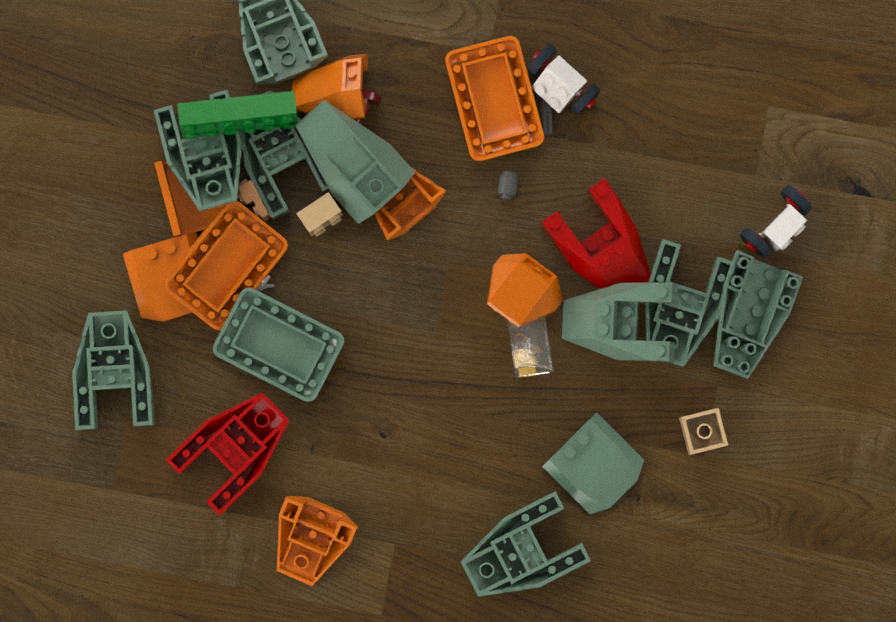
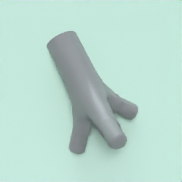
(263, 285)

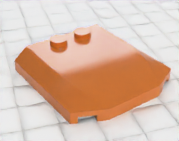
(148, 271)

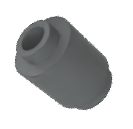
(508, 185)

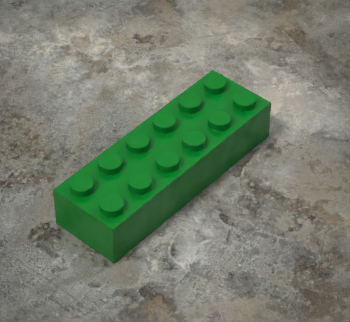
(237, 114)

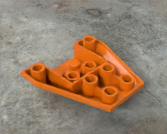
(336, 83)
(523, 289)

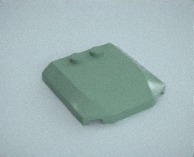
(595, 465)

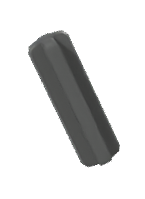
(546, 117)

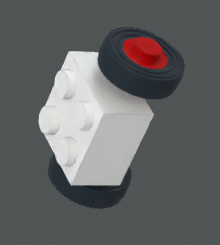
(560, 82)
(784, 226)

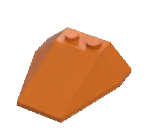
(311, 538)

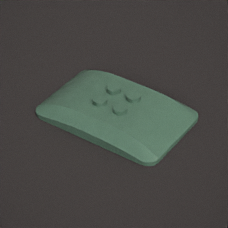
(278, 344)

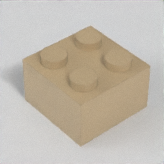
(320, 215)
(703, 431)

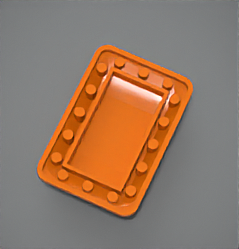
(494, 98)
(225, 259)

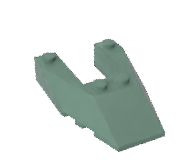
(269, 154)
(203, 165)
(695, 311)
(609, 321)
(111, 359)
(512, 557)

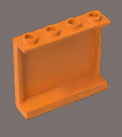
(181, 210)

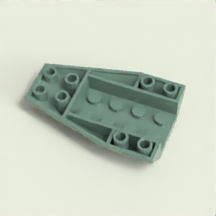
(353, 160)
(752, 312)

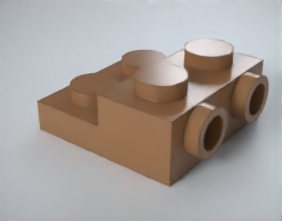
(250, 196)

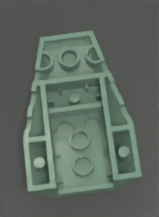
(279, 40)

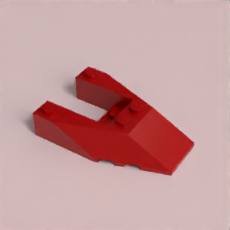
(609, 254)
(241, 440)

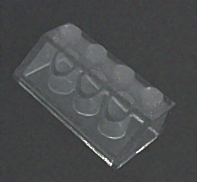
(530, 348)

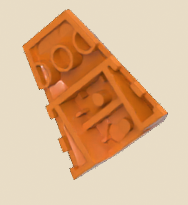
(409, 206)

